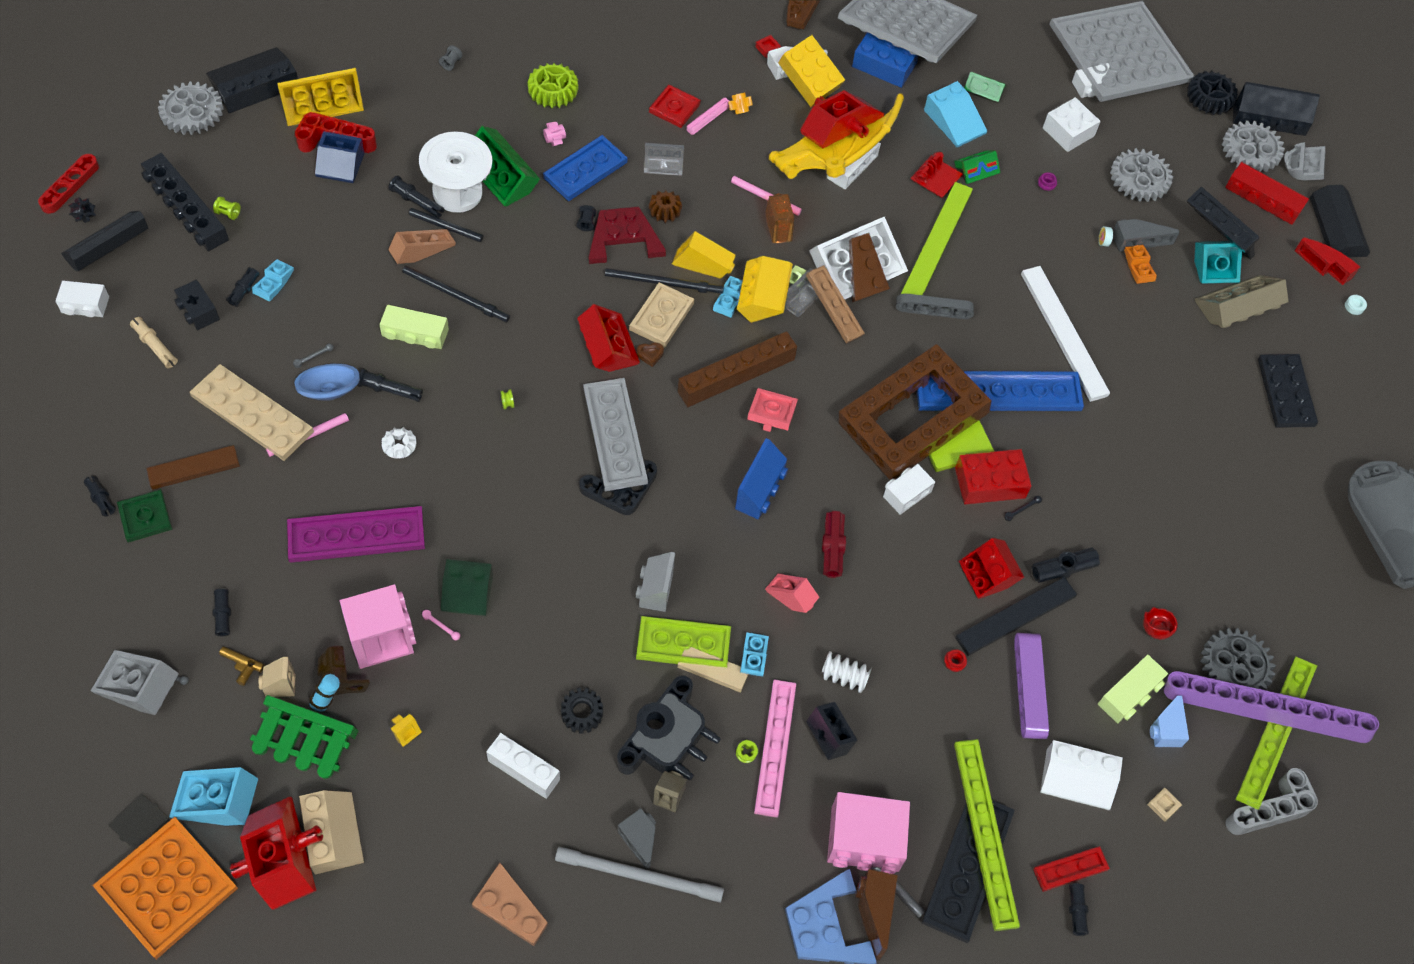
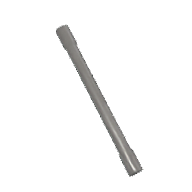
(700, 889)

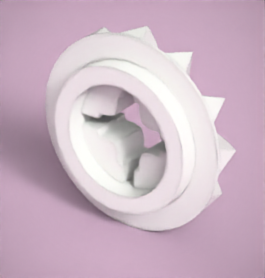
(399, 450)

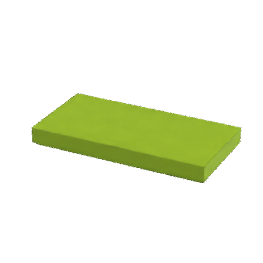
(667, 639)

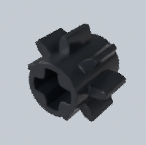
(82, 210)

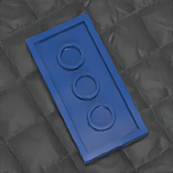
(585, 168)

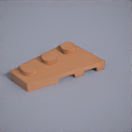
(510, 907)

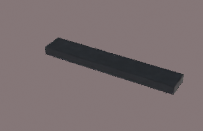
(1015, 616)

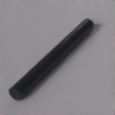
(446, 225)

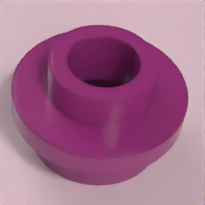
(1047, 181)

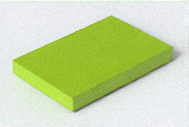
(970, 441)

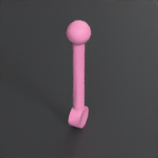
(427, 616)

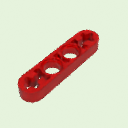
(54, 203)

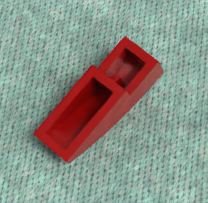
(1327, 260)

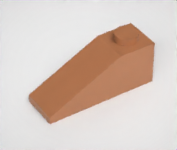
(417, 245)

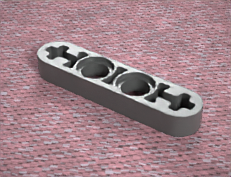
(914, 304)

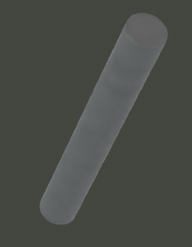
(906, 898)

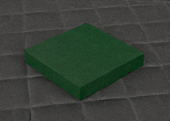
(144, 516)

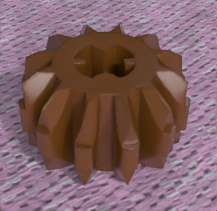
(665, 206)

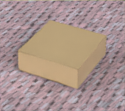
(1164, 804)

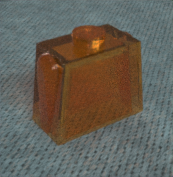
(780, 218)

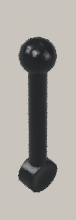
(1009, 516)

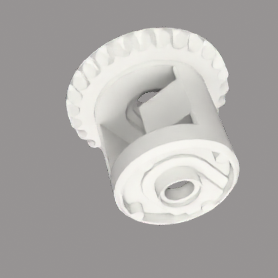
(458, 183)

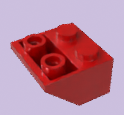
(991, 568)

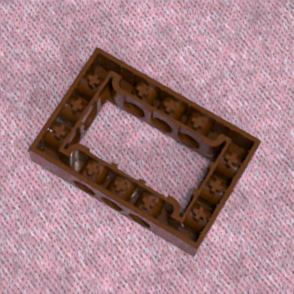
(893, 458)

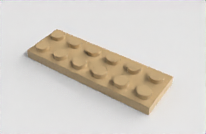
(252, 412)

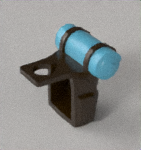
(334, 680)

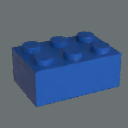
(884, 60)

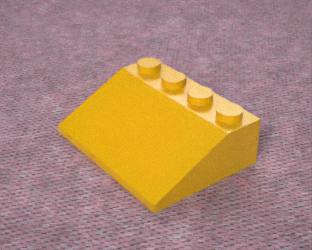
(324, 94)

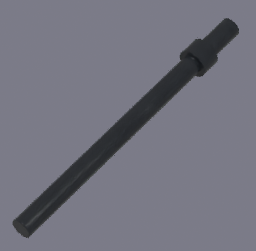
(702, 286)
(488, 309)

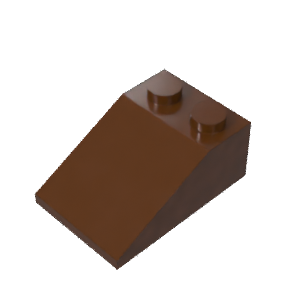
(875, 905)

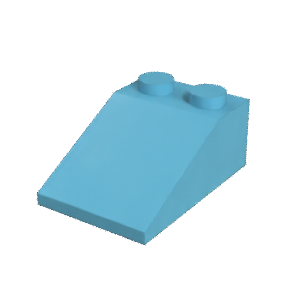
(955, 114)
(215, 796)

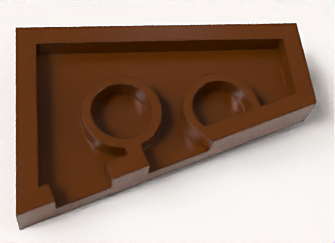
(800, 12)
(866, 268)

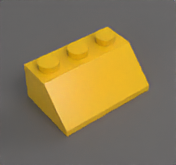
(764, 288)

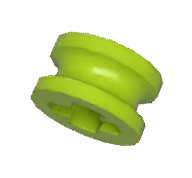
(507, 399)
(747, 744)

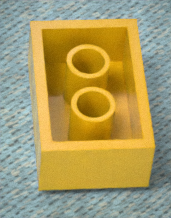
(811, 70)

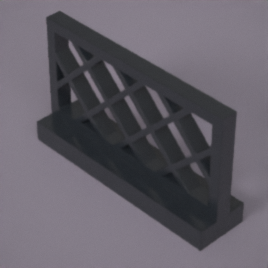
(1224, 221)

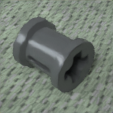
(450, 58)

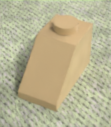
(278, 679)

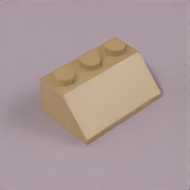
(337, 819)

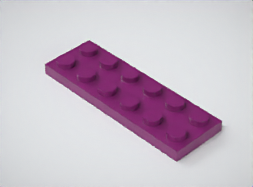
(355, 534)

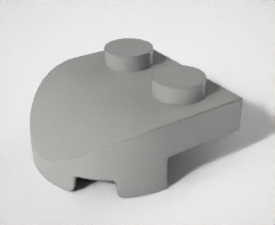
(1306, 162)

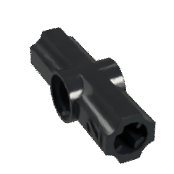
(1076, 561)

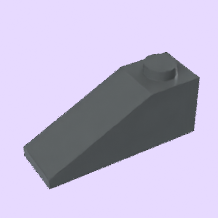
(1140, 232)

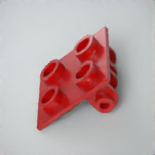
(936, 175)

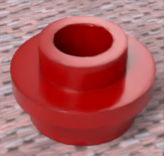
(958, 655)

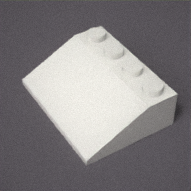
(836, 255)

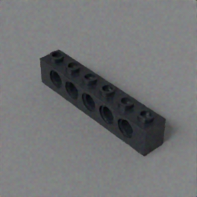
(184, 202)

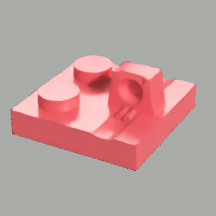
(772, 409)

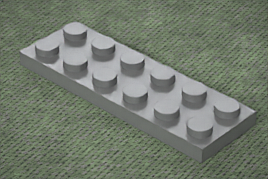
(615, 434)

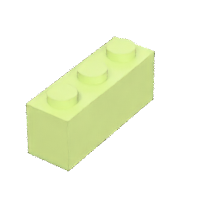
(414, 327)
(1133, 689)

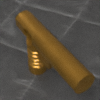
(242, 664)

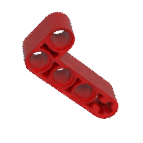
(313, 124)

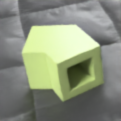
(796, 273)

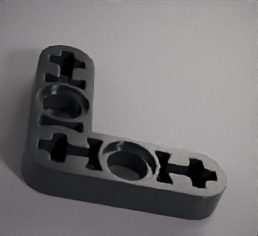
(620, 496)

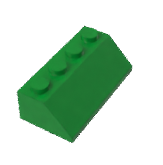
(510, 175)

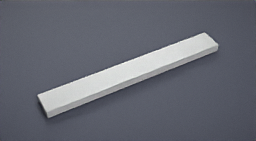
(1065, 333)

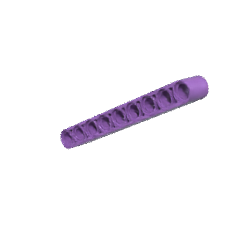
(1281, 707)

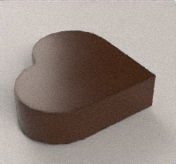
(650, 353)

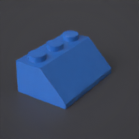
(761, 481)

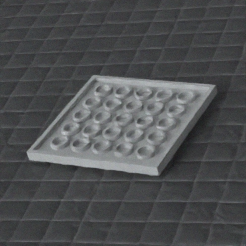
(918, 26)
(1131, 43)

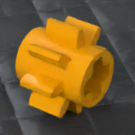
(740, 103)

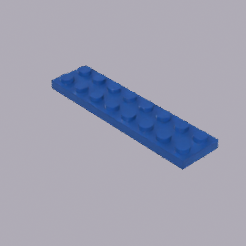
(1014, 391)

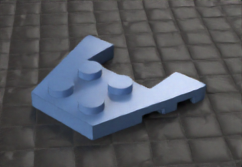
(817, 928)

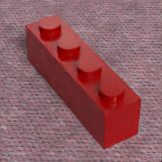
(1266, 193)

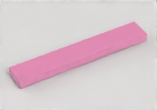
(775, 748)

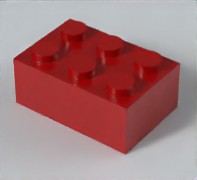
(993, 476)

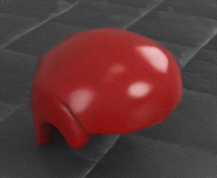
(1159, 623)

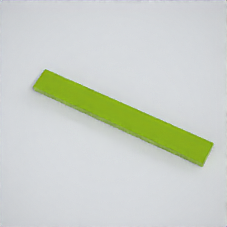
(937, 240)
(1274, 739)
(986, 836)

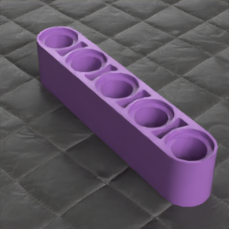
(1031, 686)

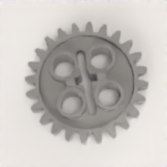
(190, 108)
(1253, 146)
(1141, 175)

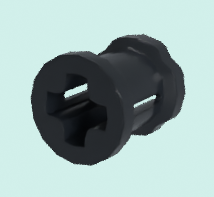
(587, 215)

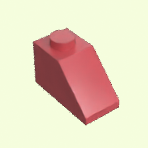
(793, 592)

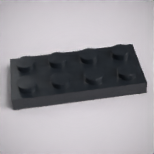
(1287, 390)

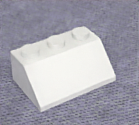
(1081, 774)

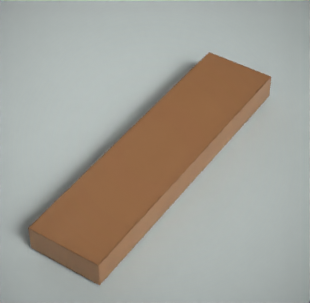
(835, 304)

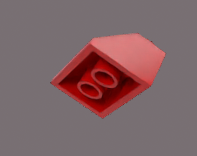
(607, 339)

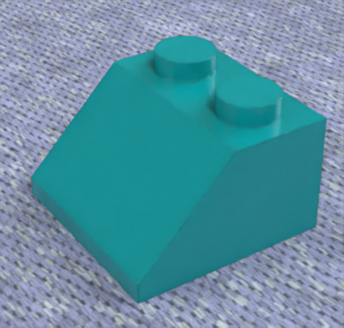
(1218, 261)

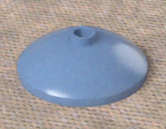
(327, 381)

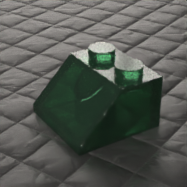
(466, 587)

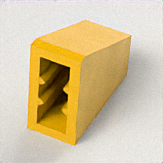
(704, 256)

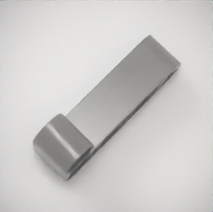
(1270, 808)

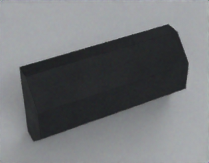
(1339, 221)
(105, 240)

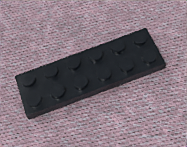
(960, 883)

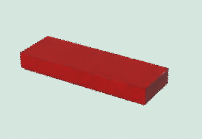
(1071, 869)

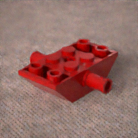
(839, 117)
(277, 854)

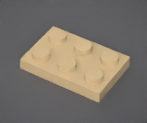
(661, 314)

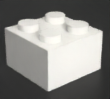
(1071, 124)

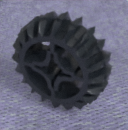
(1212, 92)

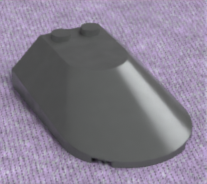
(1385, 508)

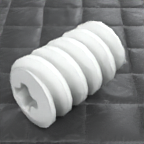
(845, 672)

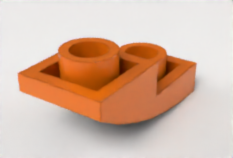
(1139, 265)

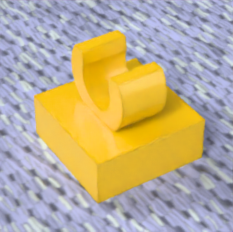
(405, 729)

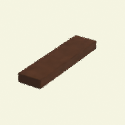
(192, 467)

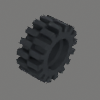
(582, 723)

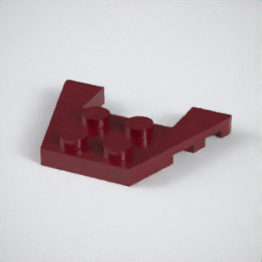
(623, 227)

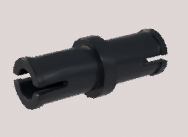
(243, 286)
(99, 496)
(221, 612)
(1078, 909)

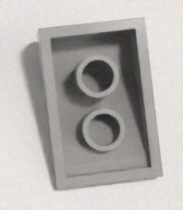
(135, 681)

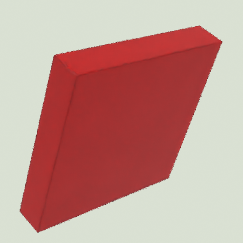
(674, 106)

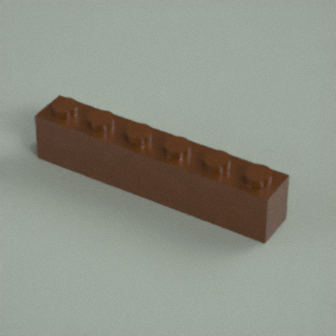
(737, 369)

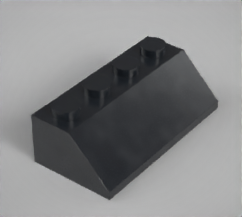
(1276, 107)

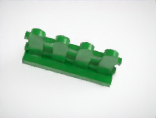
(292, 730)

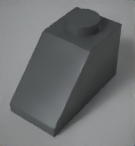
(639, 835)

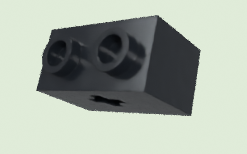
(196, 304)
(831, 730)

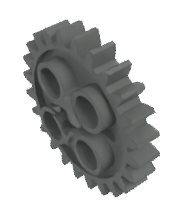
(1236, 661)

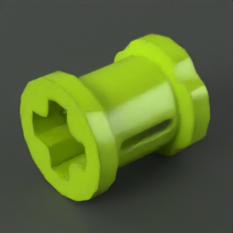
(227, 208)

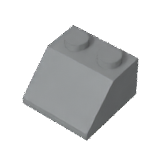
(656, 582)

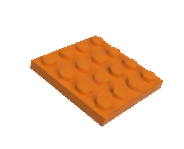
(165, 887)

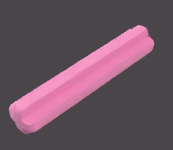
(708, 116)

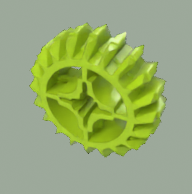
(553, 85)

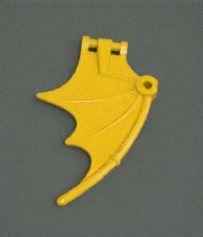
(838, 155)

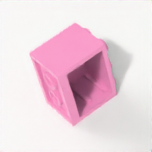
(378, 626)
(868, 832)

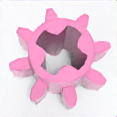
(554, 133)

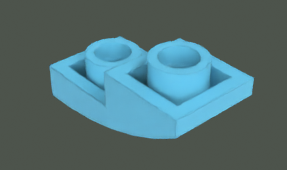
(275, 278)
(728, 301)
(754, 654)

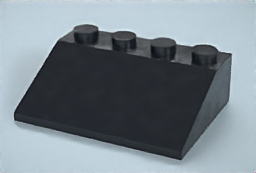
(252, 79)

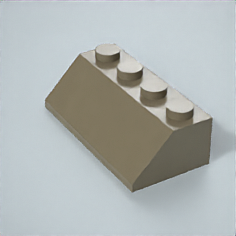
(1243, 300)

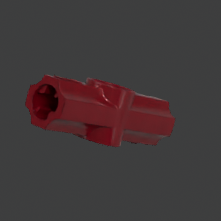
(833, 544)

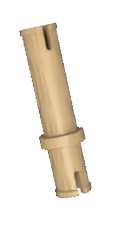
(148, 336)

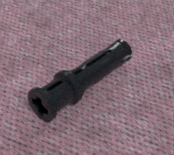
(409, 192)
(380, 383)

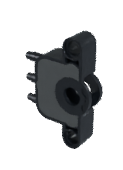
(675, 740)

